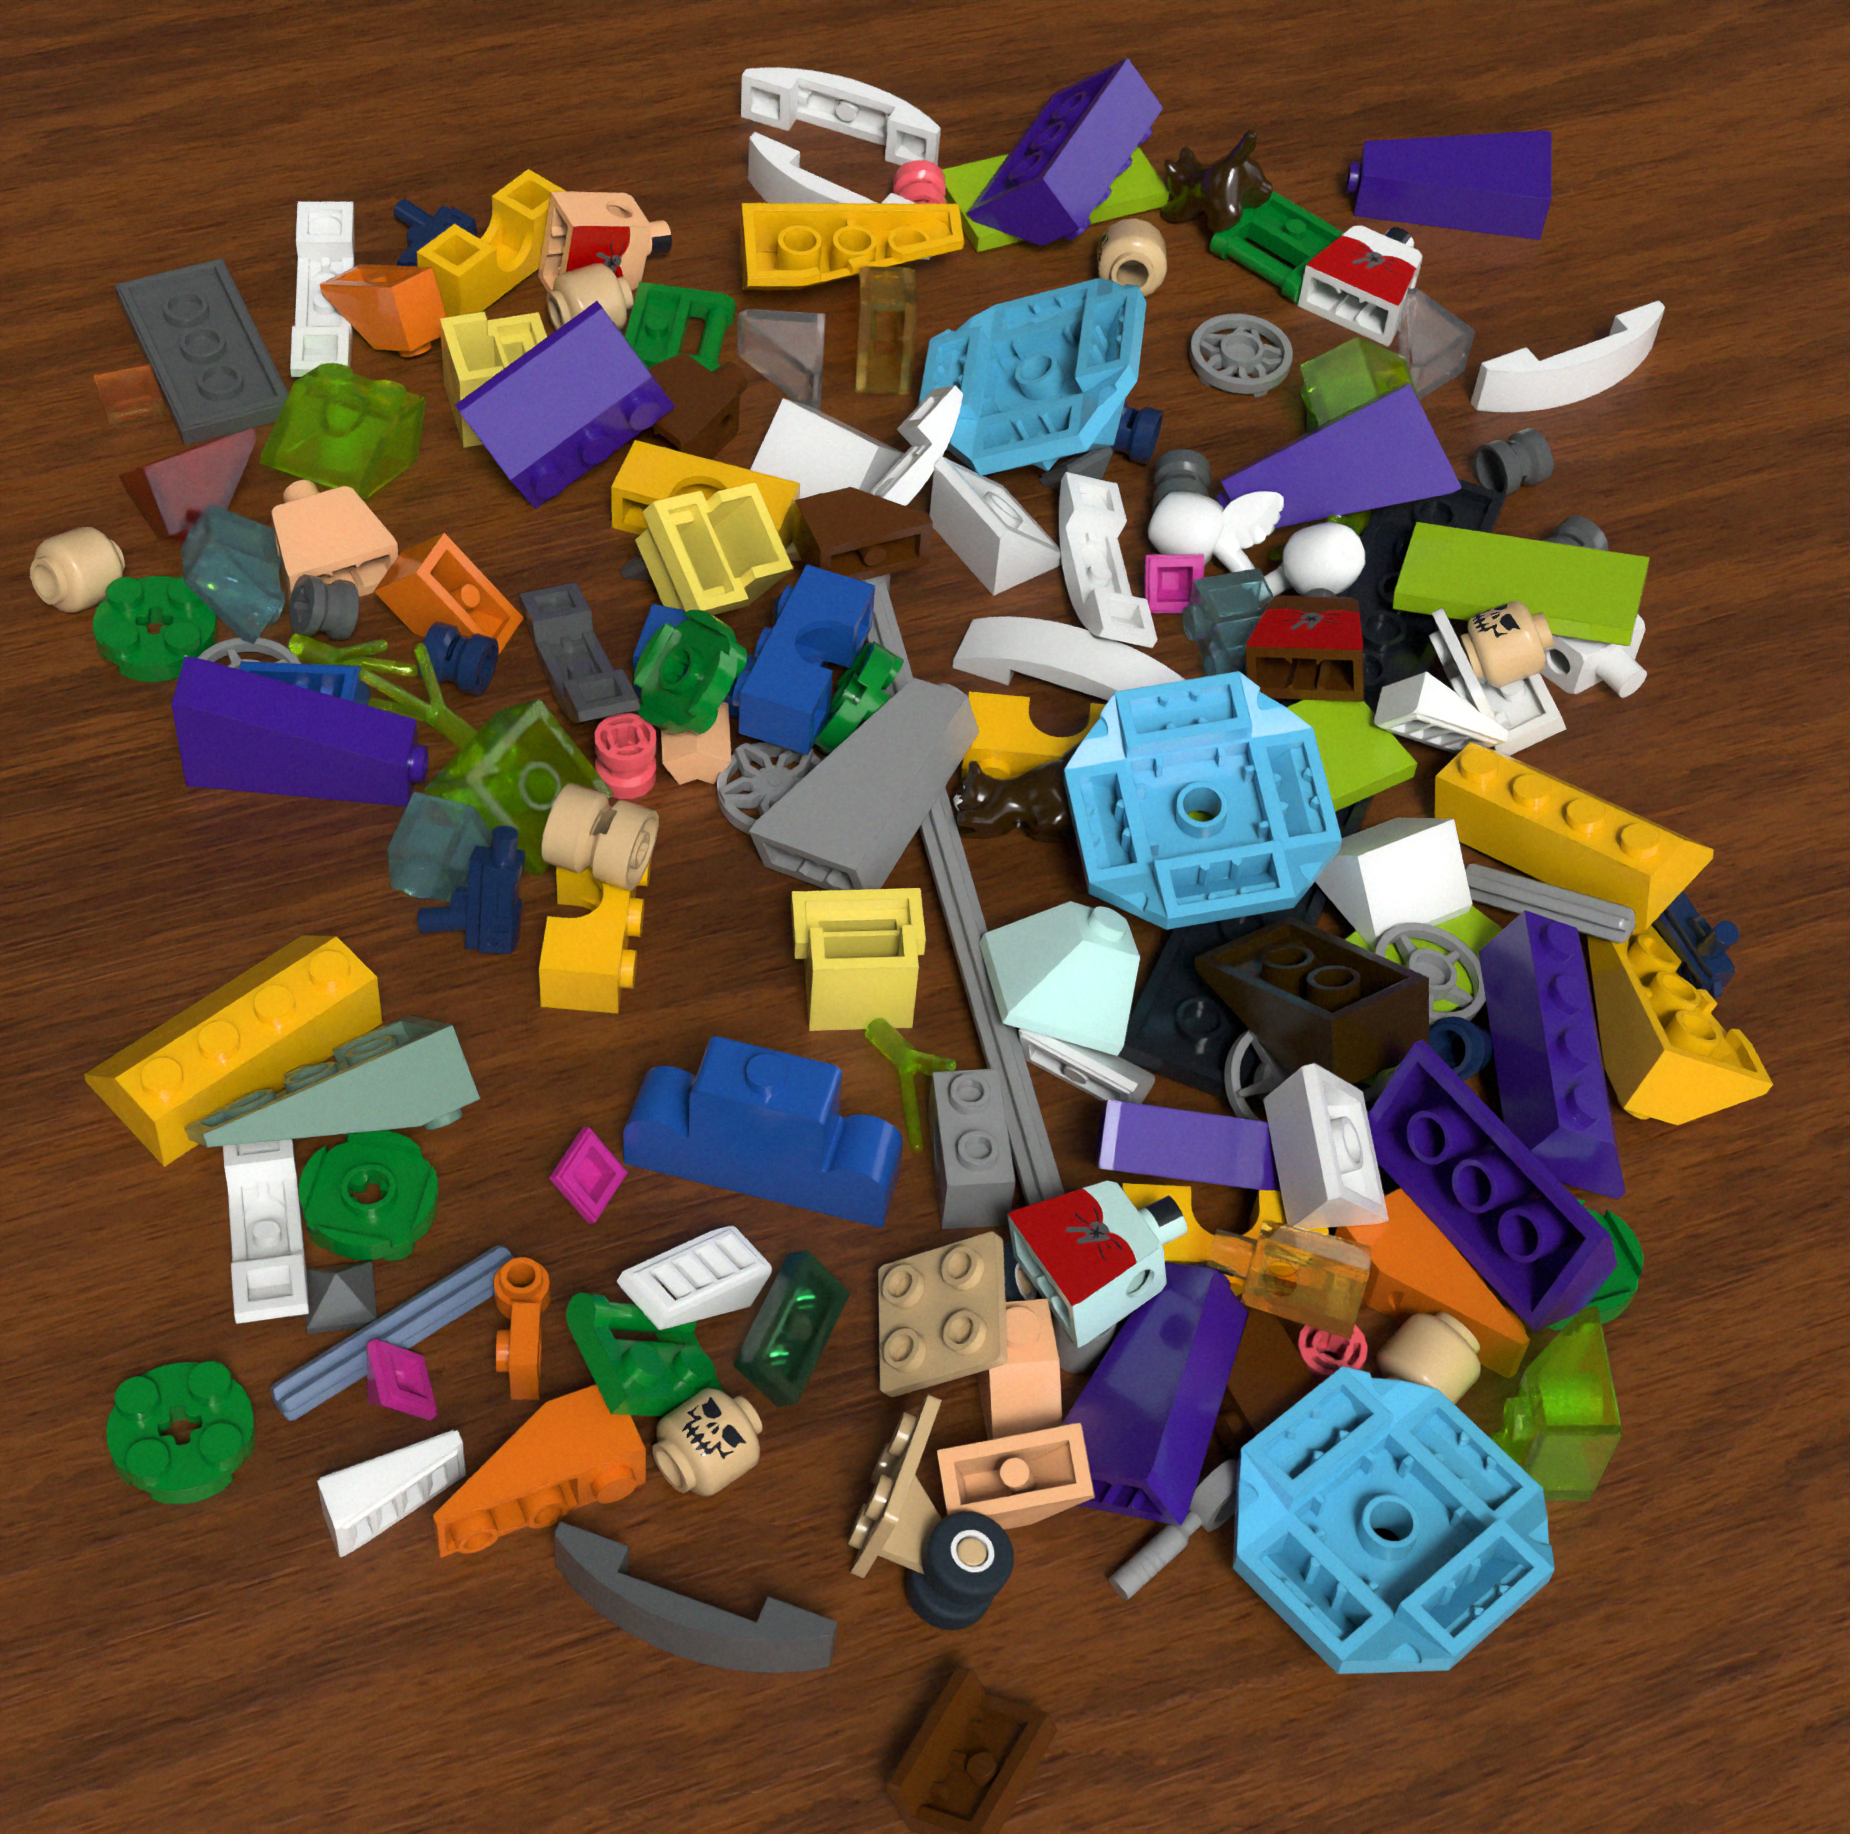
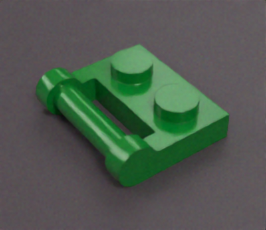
(1282, 230)
(662, 320)
(634, 1374)

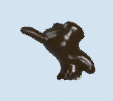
(1217, 187)
(1029, 801)

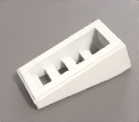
(1435, 715)
(705, 1276)
(383, 1490)

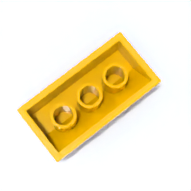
(1565, 833)
(239, 1041)

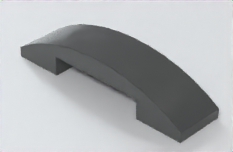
(573, 656)
(778, 1642)

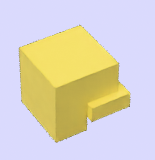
(479, 350)
(712, 551)
(859, 955)

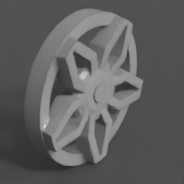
(1241, 354)
(764, 785)

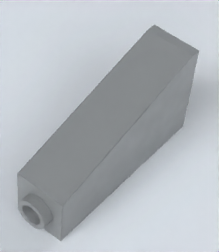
(870, 793)

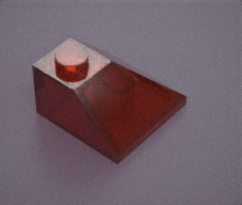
(179, 487)

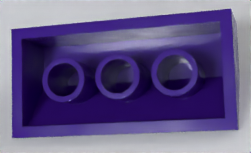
(1069, 157)
(1551, 1052)
(1488, 1192)

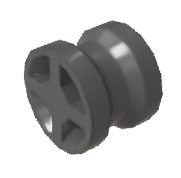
(324, 607)

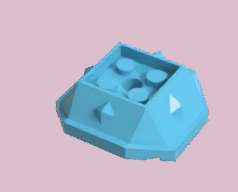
(1040, 374)
(1211, 750)
(1400, 1461)

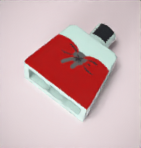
(1094, 1254)

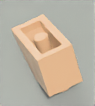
(1027, 1388)
(1018, 1476)

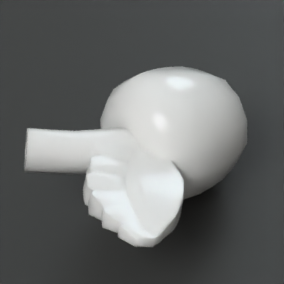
(1201, 526)
(1319, 557)

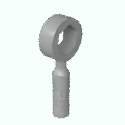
(1210, 1508)

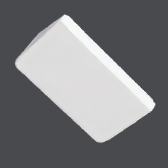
(1087, 1069)

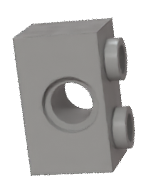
(970, 1149)

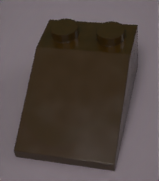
(1320, 998)

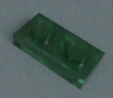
(791, 1329)

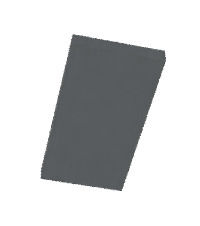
(203, 351)

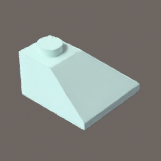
(1065, 974)

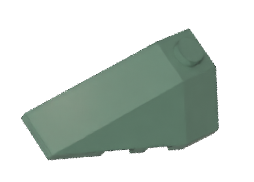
(381, 1081)

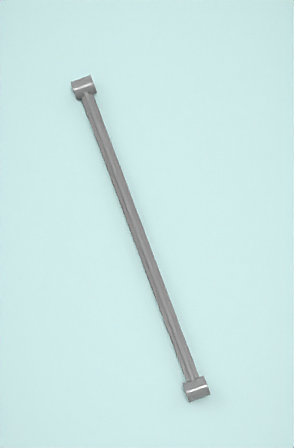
(998, 1041)

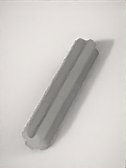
(1518, 893)

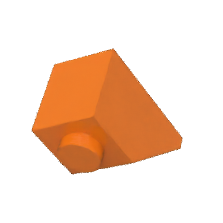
(389, 305)
(443, 585)

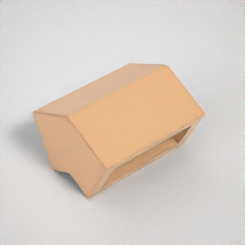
(699, 756)

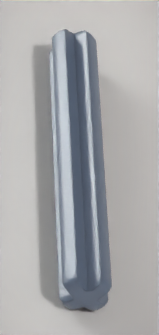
(401, 1327)

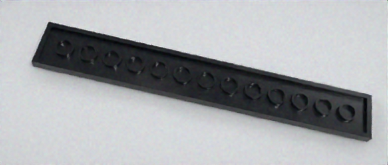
(1180, 1020)

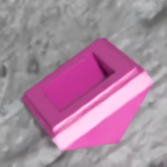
(1170, 580)
(588, 1175)
(399, 1380)

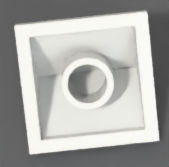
(821, 452)
(988, 528)
(1398, 876)
(1324, 1151)

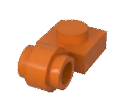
(522, 1296)

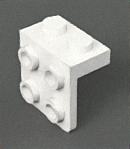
(1519, 707)

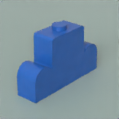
(767, 1131)

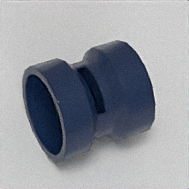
(1138, 433)
(461, 658)

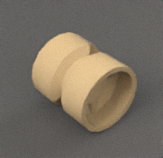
(606, 838)

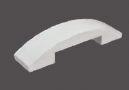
(842, 105)
(778, 179)
(324, 250)
(1525, 384)
(929, 433)
(1093, 562)
(1056, 654)
(265, 1231)

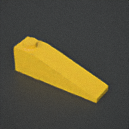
(824, 242)
(1660, 1036)

